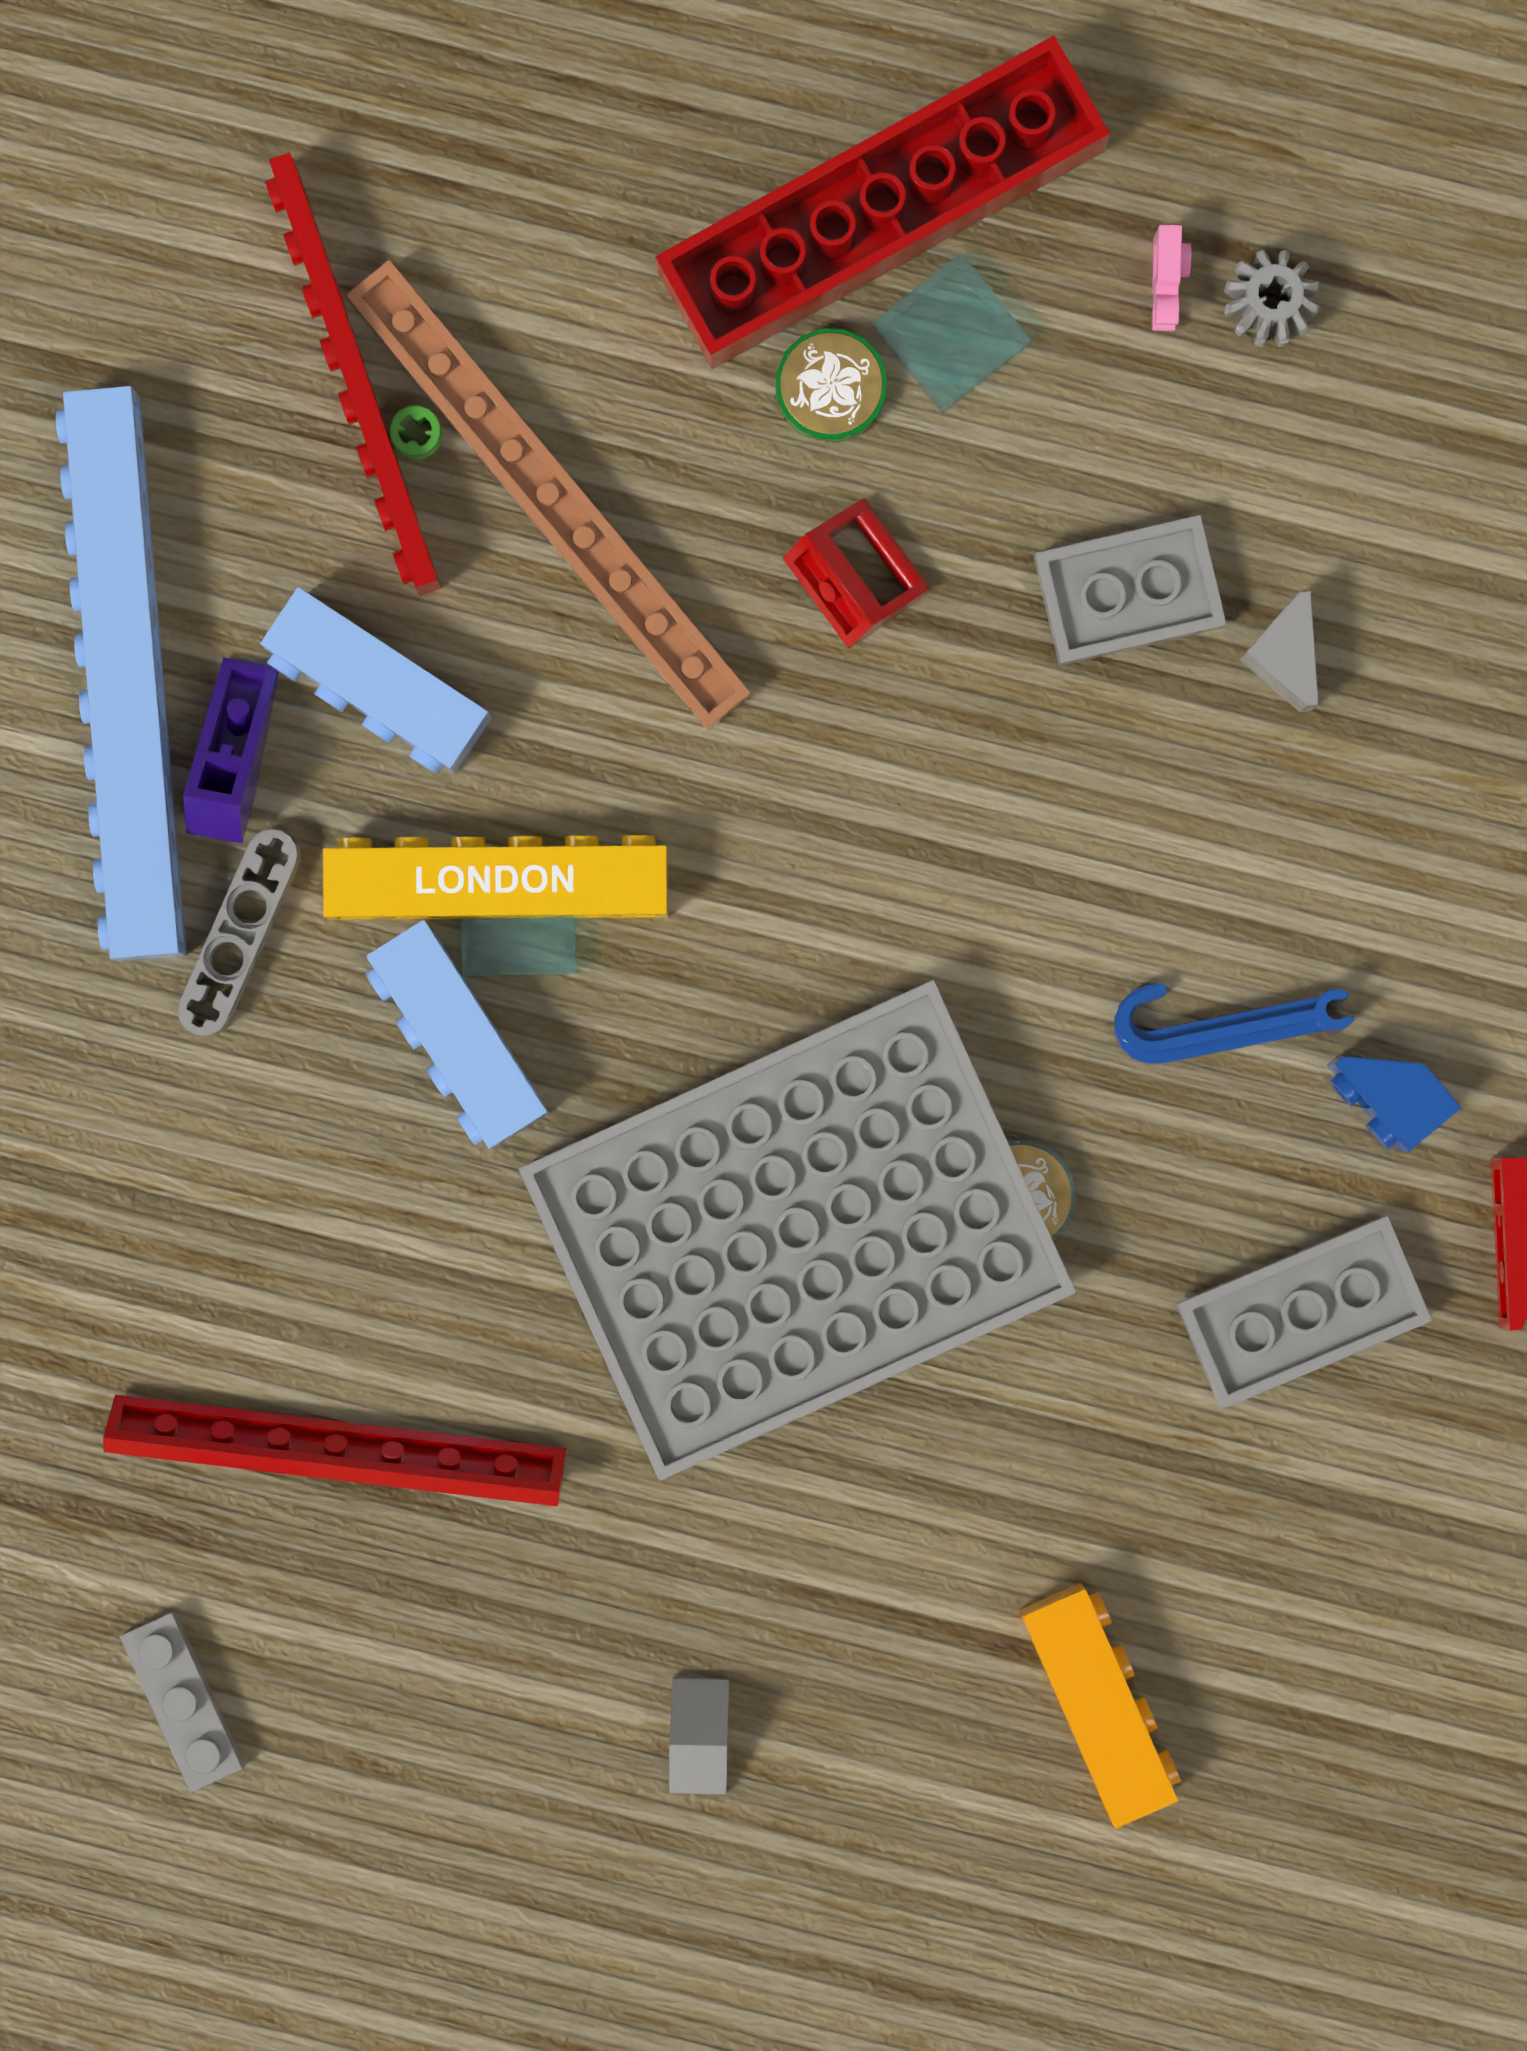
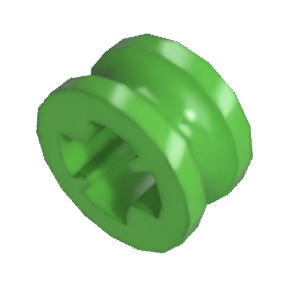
(420, 416)

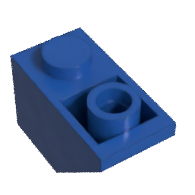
(1397, 1095)

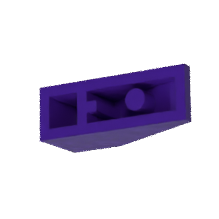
(230, 751)

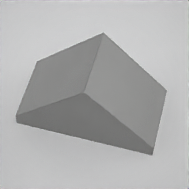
(1286, 655)
(699, 1735)

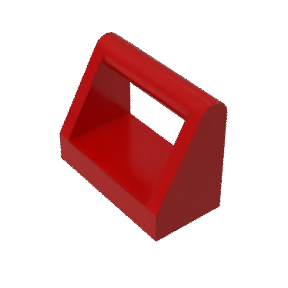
(836, 584)

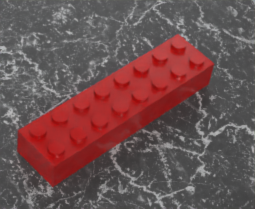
(882, 202)

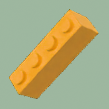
(1098, 1704)

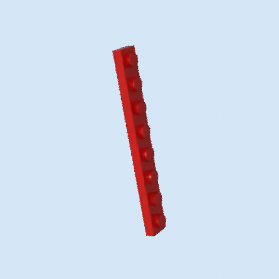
(343, 353)
(335, 1450)

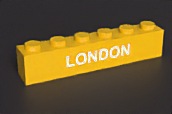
(495, 881)

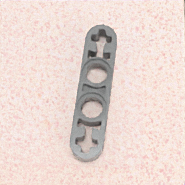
(230, 929)

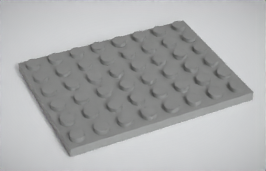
(797, 1230)

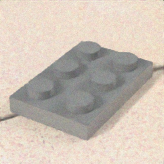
(1129, 590)

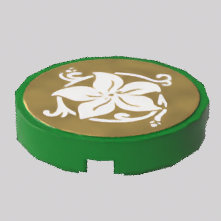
(831, 385)

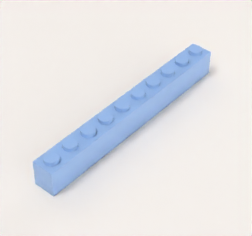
(122, 674)

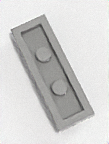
(182, 1701)

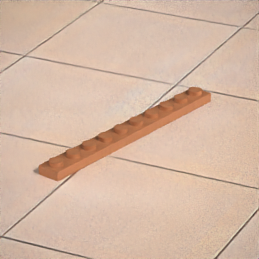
(548, 495)

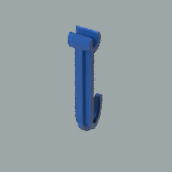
(1222, 1032)

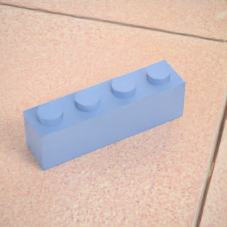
(375, 681)
(456, 1034)

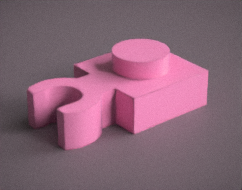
(1170, 264)

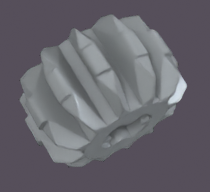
(1254, 283)

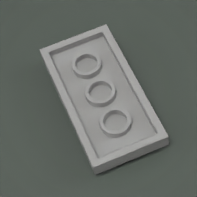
(1303, 1312)

